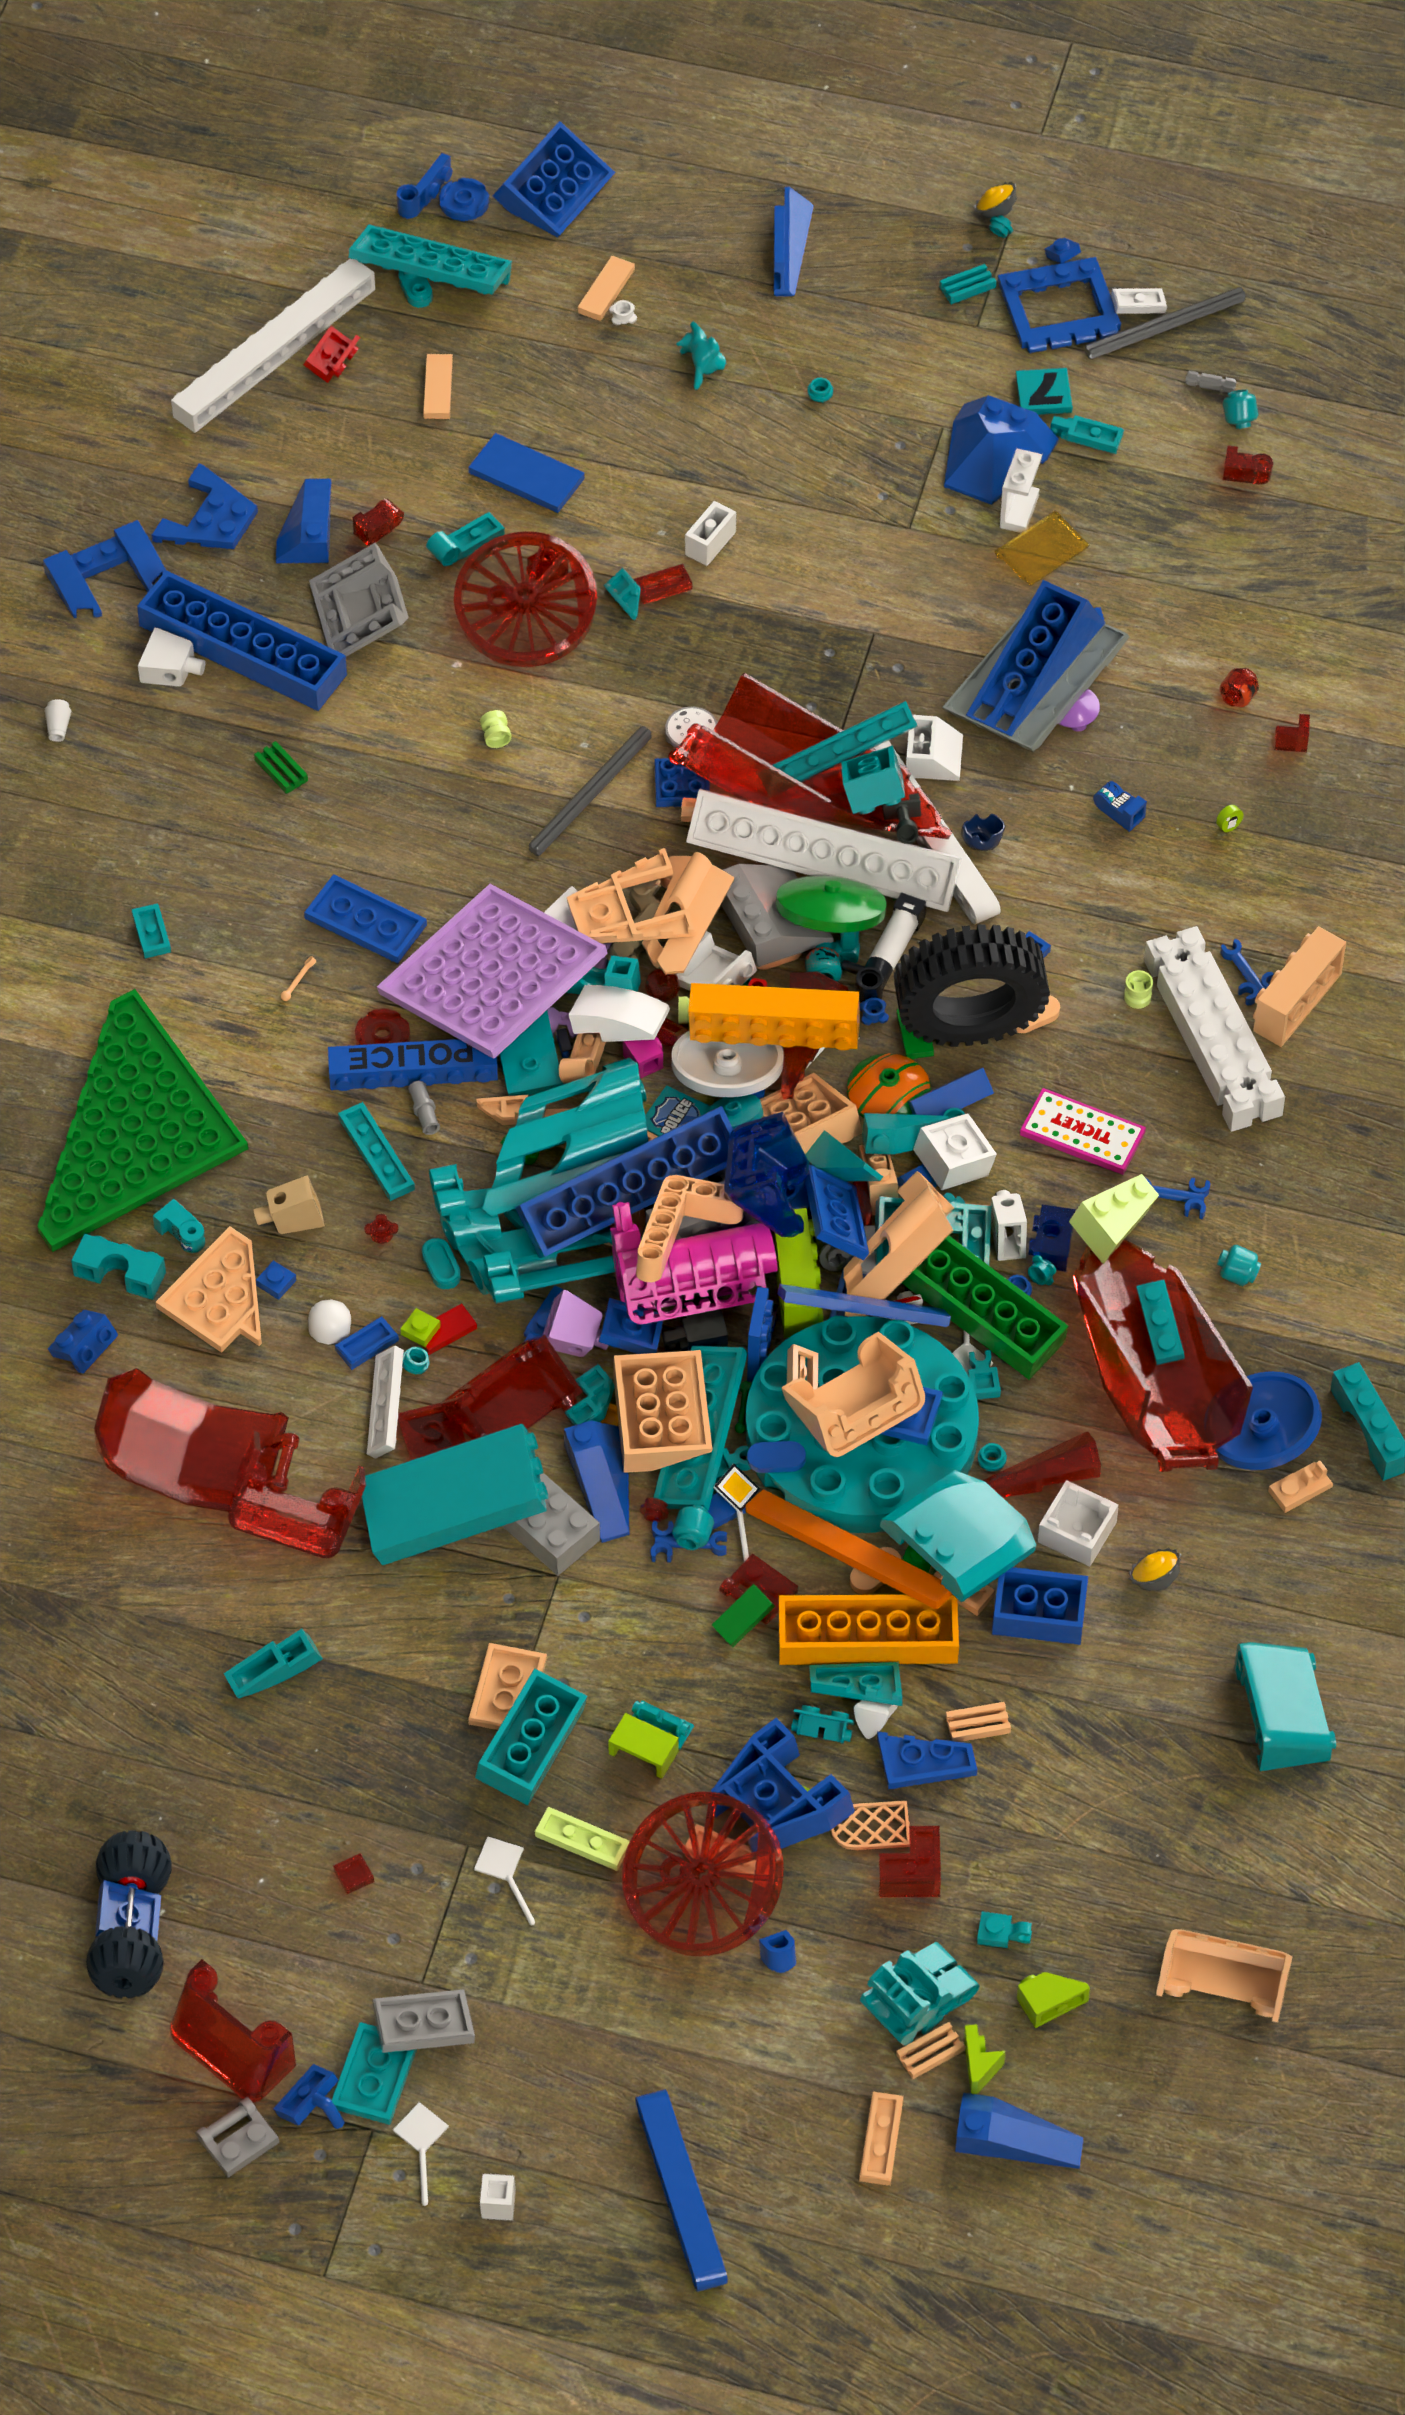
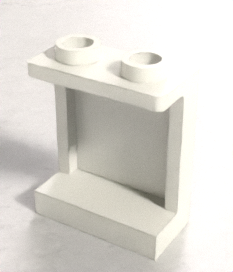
(717, 966)

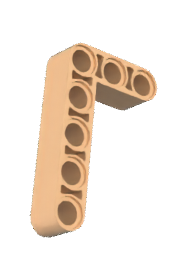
(680, 1198)

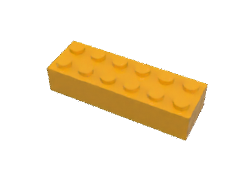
(774, 1016)
(866, 1630)

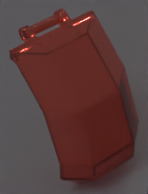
(184, 1443)

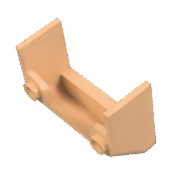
(1225, 1970)

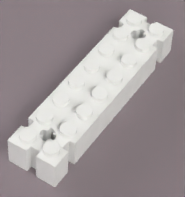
(1214, 1029)

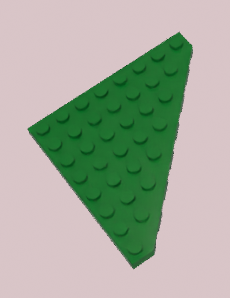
(136, 1127)

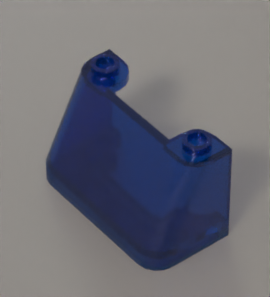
(760, 1166)

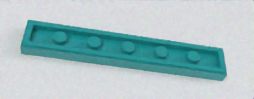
(849, 743)

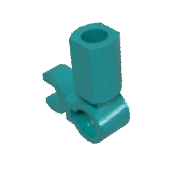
(847, 947)

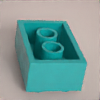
(873, 780)

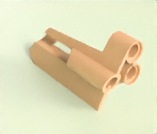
(694, 887)
(912, 1236)

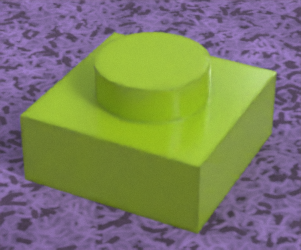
(420, 1327)

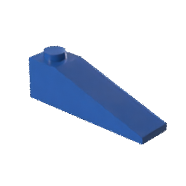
(307, 527)
(598, 1467)
(1007, 2132)

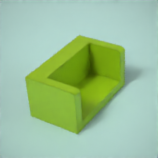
(645, 1743)

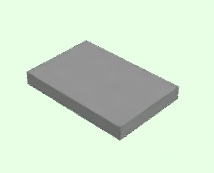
(423, 2021)

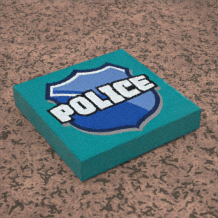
(672, 1110)

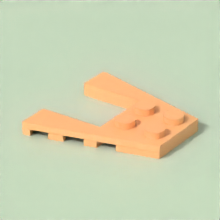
(604, 913)

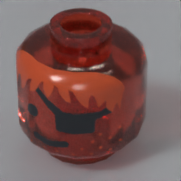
(1239, 687)

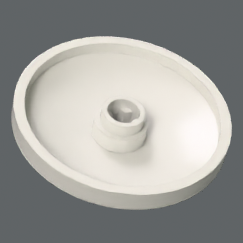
(726, 1068)

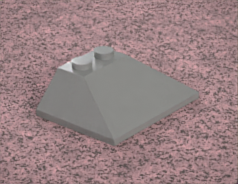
(358, 600)

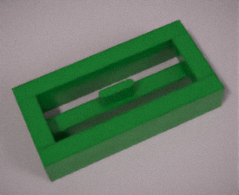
(288, 760)

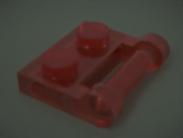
(764, 1577)

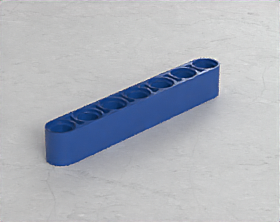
(681, 2190)

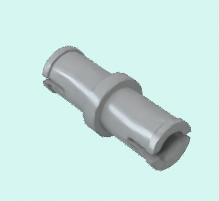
(424, 1107)

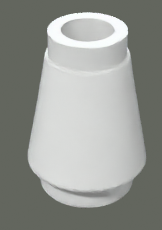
(57, 719)

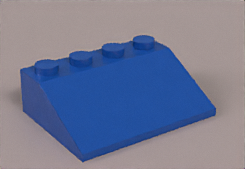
(554, 181)

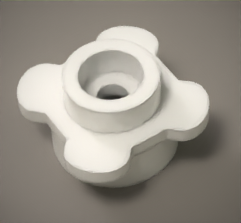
(623, 312)

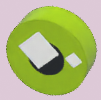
(1229, 818)

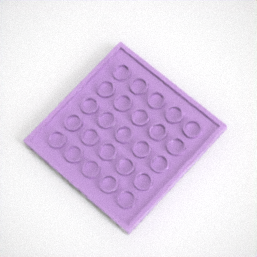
(492, 970)

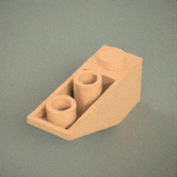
(888, 1185)

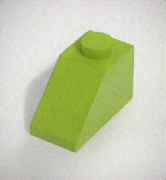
(1050, 1996)

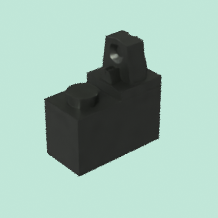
(697, 1329)

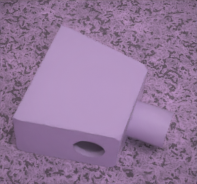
(573, 1325)

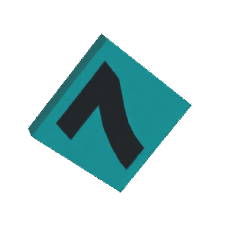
(1044, 391)

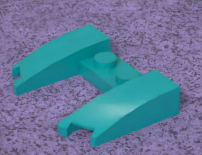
(967, 1220)

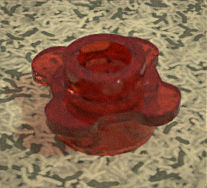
(381, 1236)

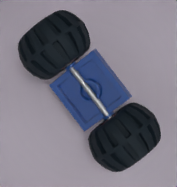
(126, 1951)

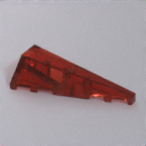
(1068, 1461)

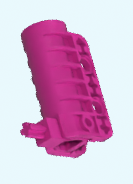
(719, 1260)

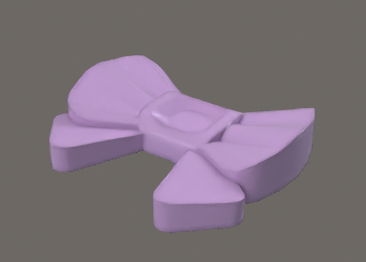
(559, 1018)

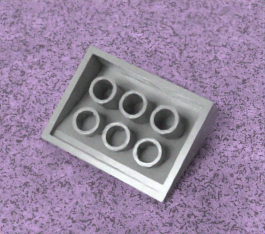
(754, 914)

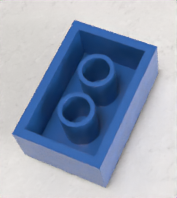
(1040, 1605)

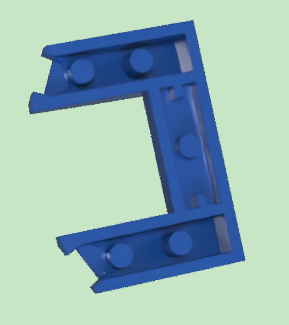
(69, 571)

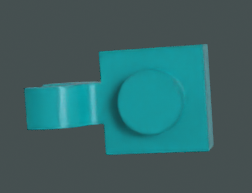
(998, 1930)

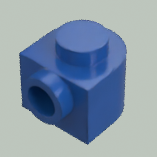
(782, 1956)

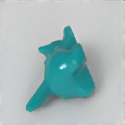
(704, 353)

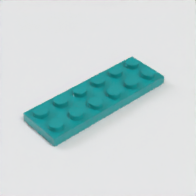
(693, 1479)

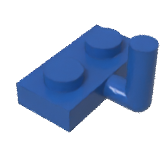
(308, 2094)

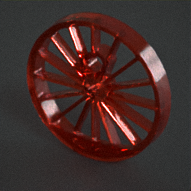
(538, 600)
(766, 1879)

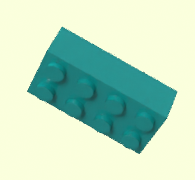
(531, 1737)

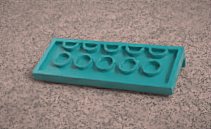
(430, 259)

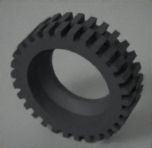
(966, 957)

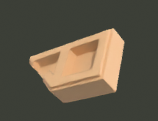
(501, 1108)

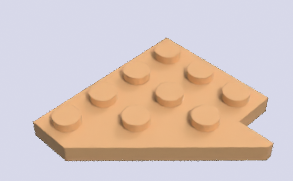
(217, 1293)

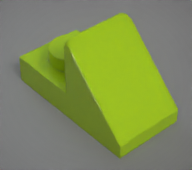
(980, 2064)

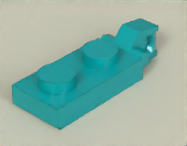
(1088, 433)

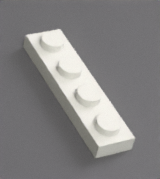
(385, 1402)

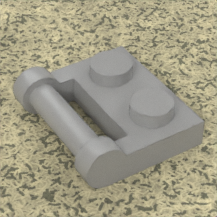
(243, 2144)

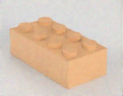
(1299, 986)

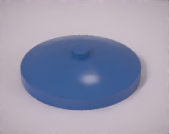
(1277, 1425)

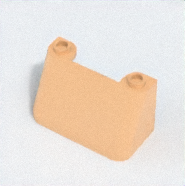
(862, 1400)

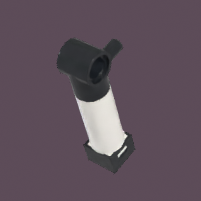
(906, 918)

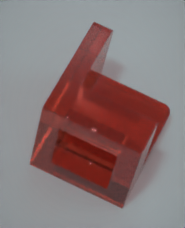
(1293, 738)

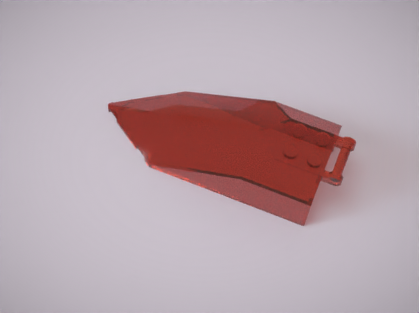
(767, 728)
(1169, 1406)

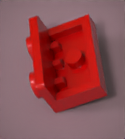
(330, 353)

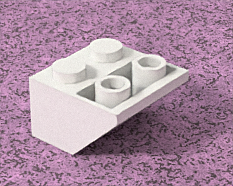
(934, 749)

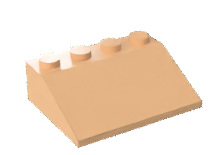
(815, 1109)
(661, 1409)

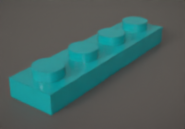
(376, 1151)

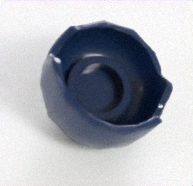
(983, 833)

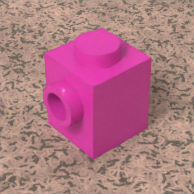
(646, 1053)

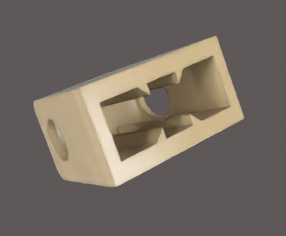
(292, 1207)

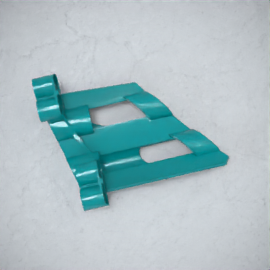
(594, 1132)
(498, 1260)

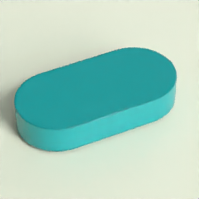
(441, 1263)

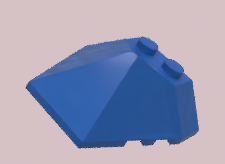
(986, 442)

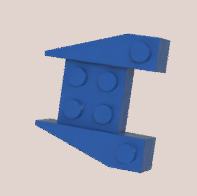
(763, 1783)

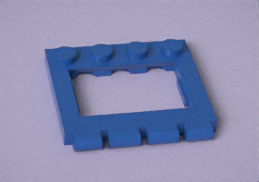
(1059, 334)

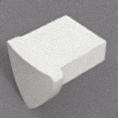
(872, 1716)

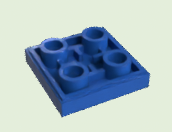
(675, 783)

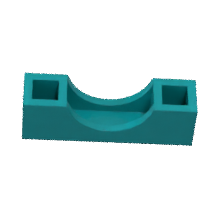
(1358, 1396)

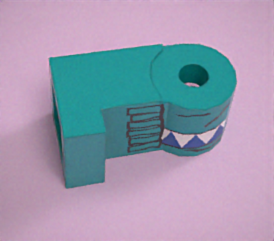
(181, 1225)

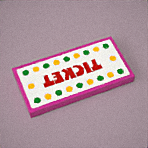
(1083, 1131)

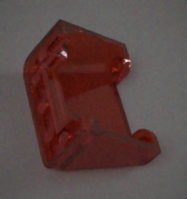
(514, 1390)
(240, 2058)

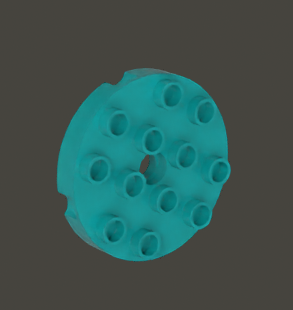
(886, 1470)

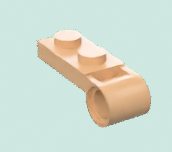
(583, 1059)

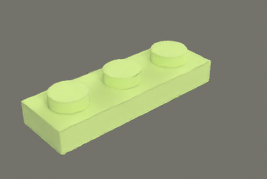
(582, 1838)

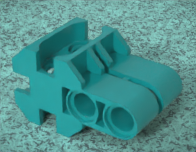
(918, 1991)

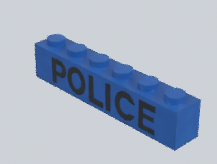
(408, 1062)

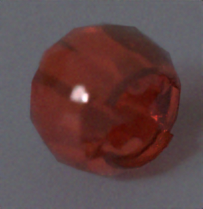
(665, 993)

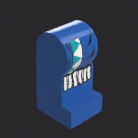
(1120, 805)

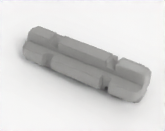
(1210, 381)

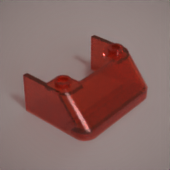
(287, 1518)

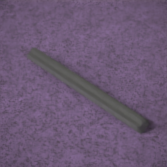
(1165, 323)
(590, 791)

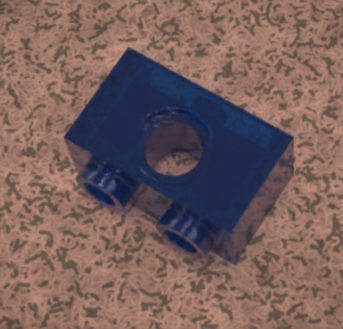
(1053, 1223)

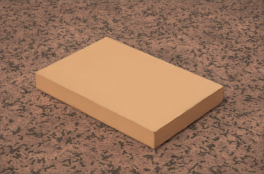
(501, 1682)

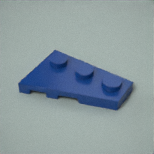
(923, 1762)

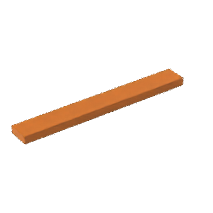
(848, 1549)

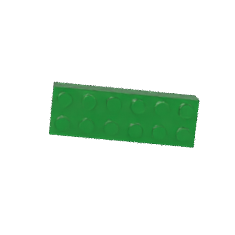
(988, 1307)

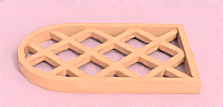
(874, 1835)

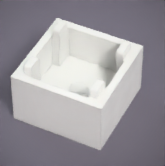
(954, 1151)
(1078, 1523)

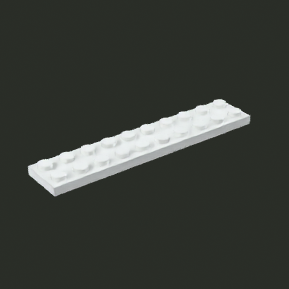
(822, 849)

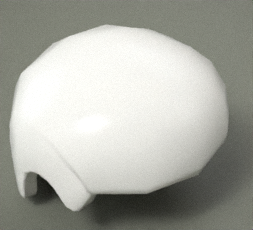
(329, 1322)

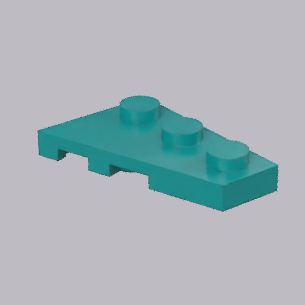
(859, 1681)

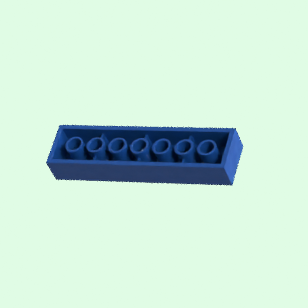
(244, 640)
(635, 1177)

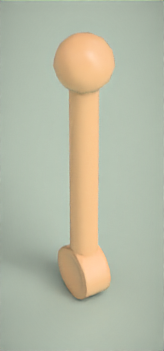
(286, 995)

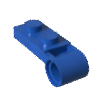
(413, 198)

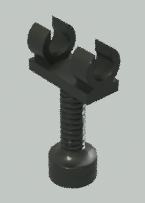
(906, 829)

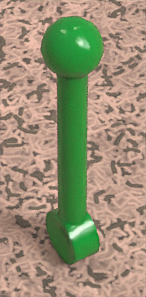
(744, 1388)

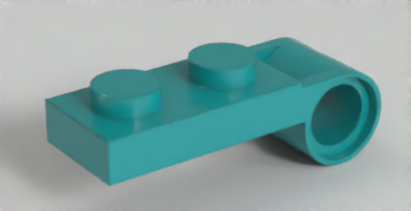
(464, 540)

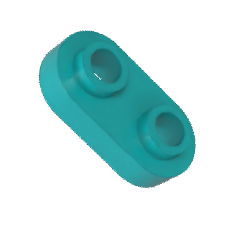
(412, 286)

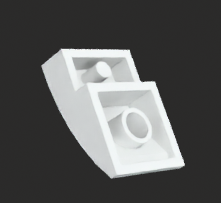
(617, 1014)

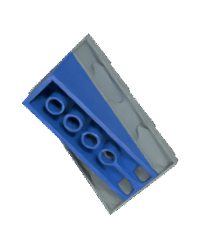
(1038, 668)

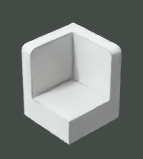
(497, 2197)

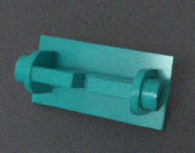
(663, 1720)
(834, 1725)

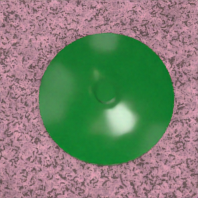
(831, 904)

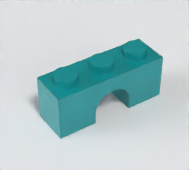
(620, 973)
(99, 1256)

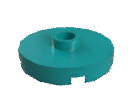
(740, 1109)

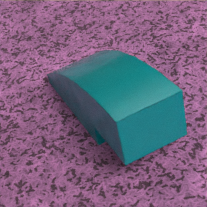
(273, 1664)

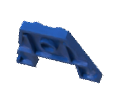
(218, 521)

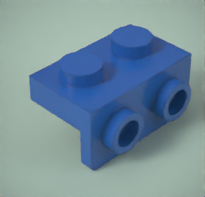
(84, 1339)

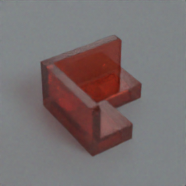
(913, 1872)

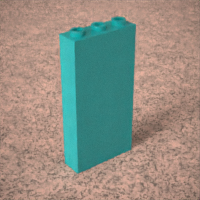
(454, 1494)

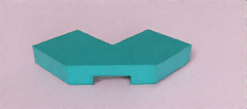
(599, 1391)

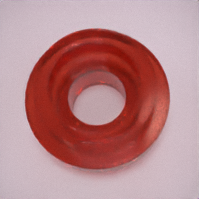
(654, 1510)

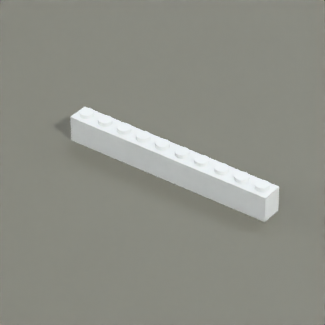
(273, 344)

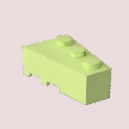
(1112, 1215)

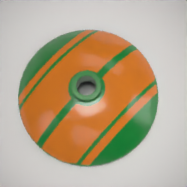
(876, 1094)

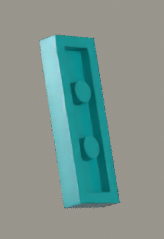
(1160, 1322)

